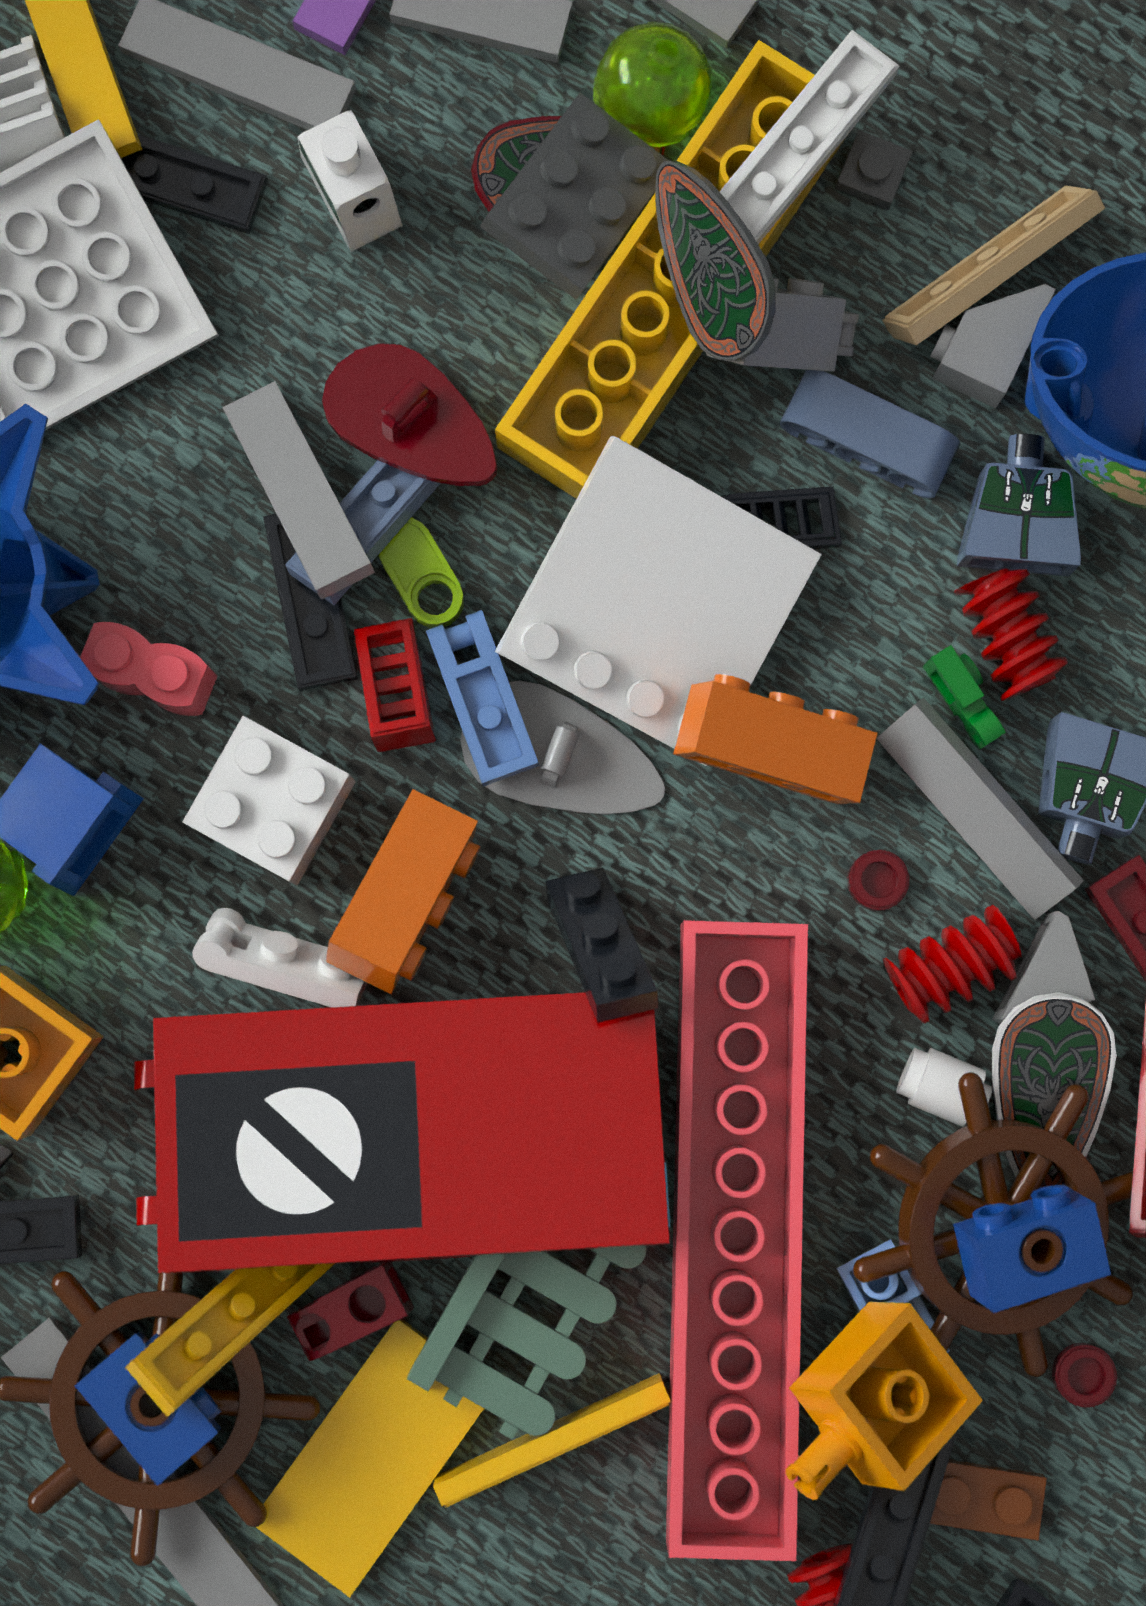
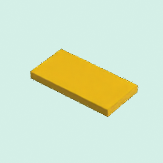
(366, 1464)

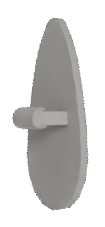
(580, 759)

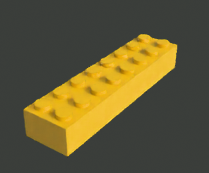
(628, 335)

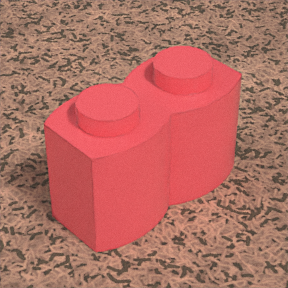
(161, 671)

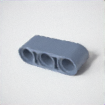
(871, 430)

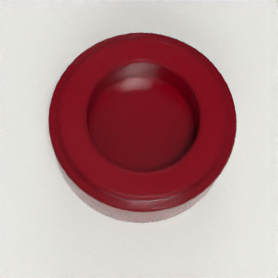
(878, 880)
(1084, 1375)

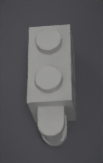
(805, 330)

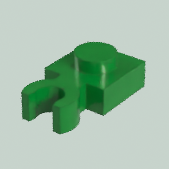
(959, 684)

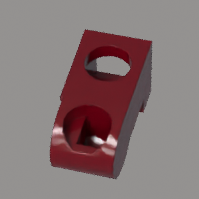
(351, 1311)

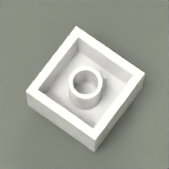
(269, 800)

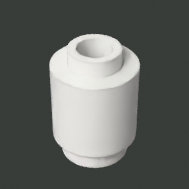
(932, 1083)

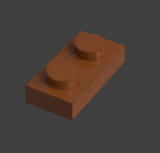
(990, 1500)

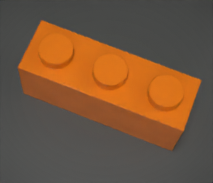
(775, 740)
(404, 893)

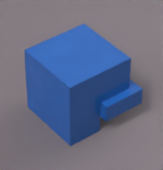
(63, 817)

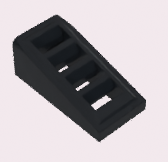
(778, 499)

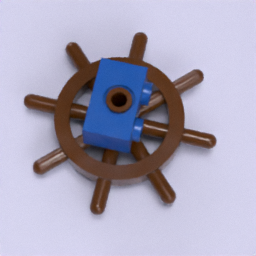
(1021, 1248)
(139, 1424)

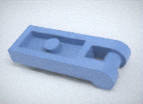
(483, 701)

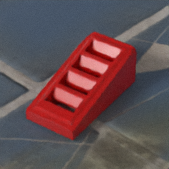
(405, 731)

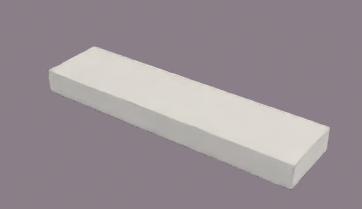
(808, 133)

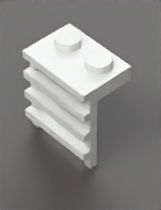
(26, 105)

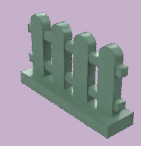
(501, 1322)

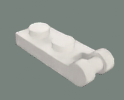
(274, 961)

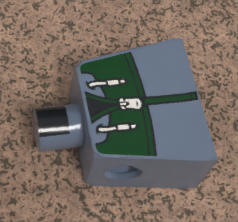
(1022, 515)
(1091, 783)

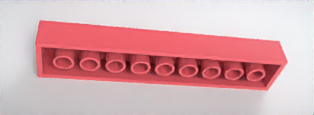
(737, 1241)

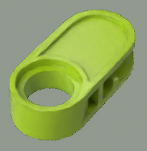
(415, 562)

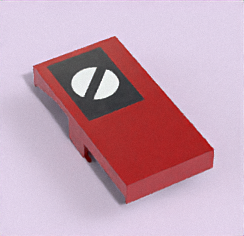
(403, 1133)

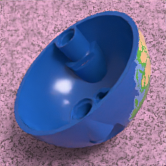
(1092, 376)

